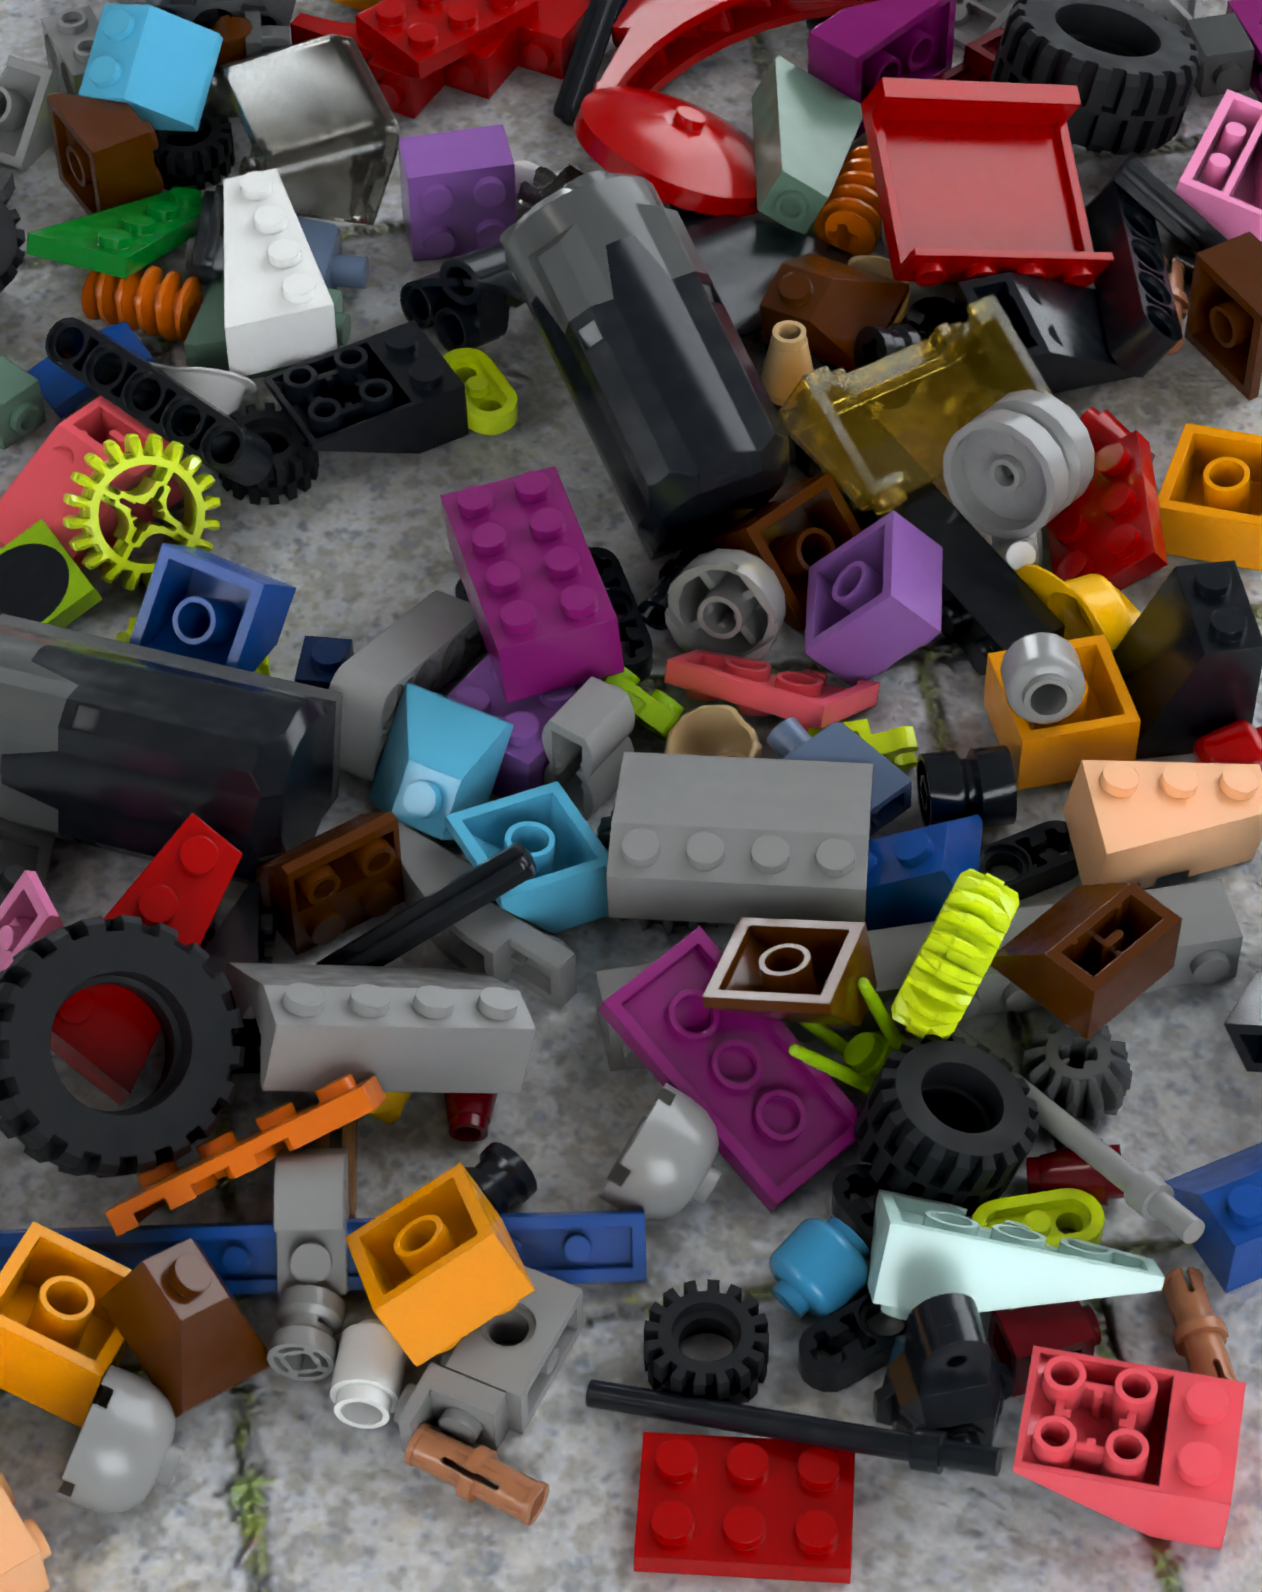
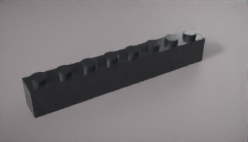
(982, 596)

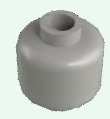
(1042, 678)

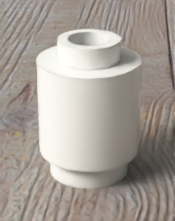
(367, 1375)

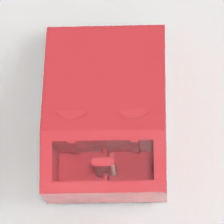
(46, 477)
(1133, 1442)

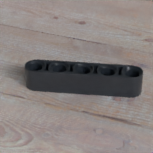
(1135, 287)
(139, 385)

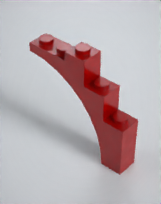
(669, 36)
(539, 46)

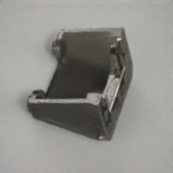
(317, 122)

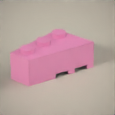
(1226, 169)

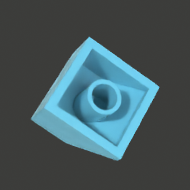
(152, 64)
(566, 852)

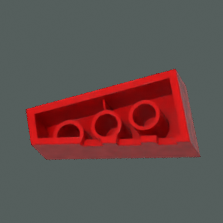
(109, 1029)

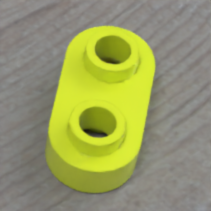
(489, 396)
(1048, 1213)

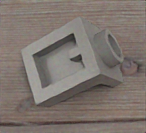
(455, 1405)

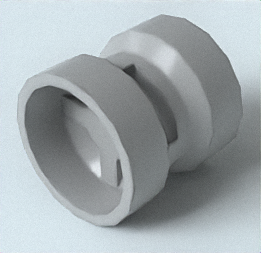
(305, 1341)

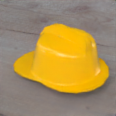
(1083, 604)

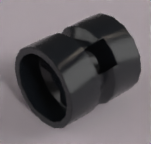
(967, 786)

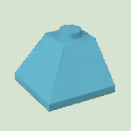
(438, 760)

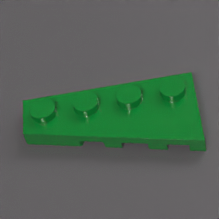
(124, 236)

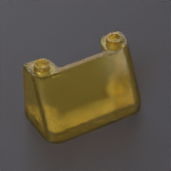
(892, 419)

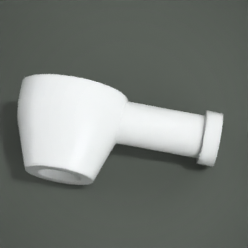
(1020, 550)

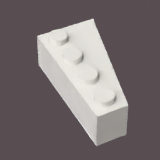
(272, 285)

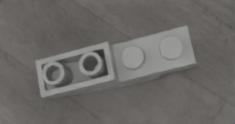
(490, 936)

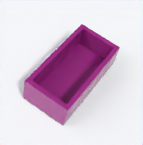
(532, 584)

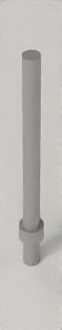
(1143, 1190)

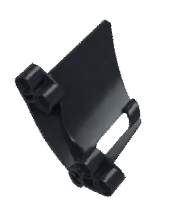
(475, 290)

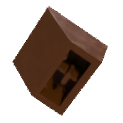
(334, 880)
(1093, 953)

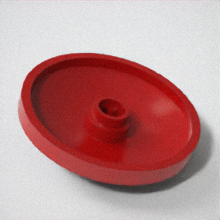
(675, 145)

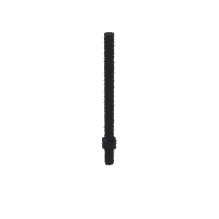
(924, 1449)

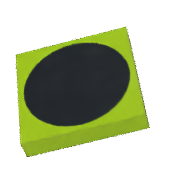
(43, 580)

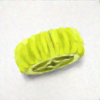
(154, 488)
(955, 955)

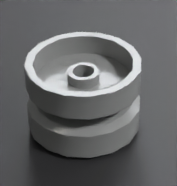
(1018, 464)

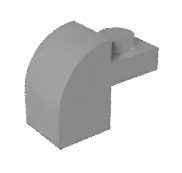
(312, 1218)

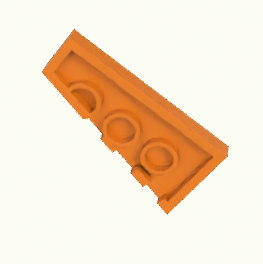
(226, 1156)

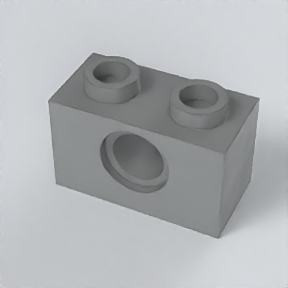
(546, 1330)

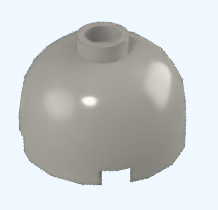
(726, 604)
(666, 1159)
(122, 1446)

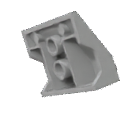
(739, 839)
(398, 1023)

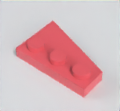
(762, 694)

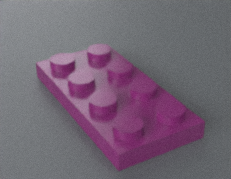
(770, 1110)

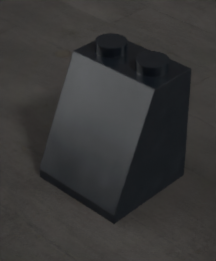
(1192, 659)

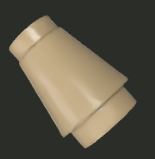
(786, 360)

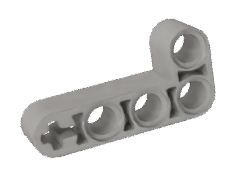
(420, 648)

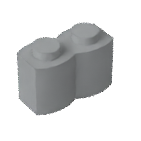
(588, 743)

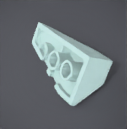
(935, 1250)

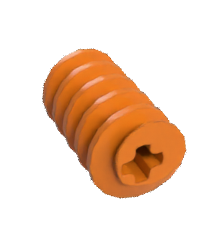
(852, 212)
(144, 301)

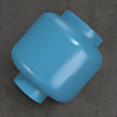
(819, 1267)

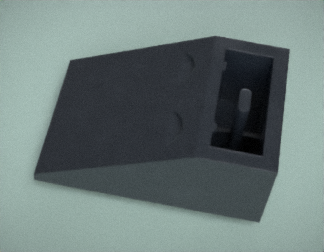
(1055, 324)
(375, 396)

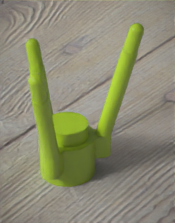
(864, 1052)

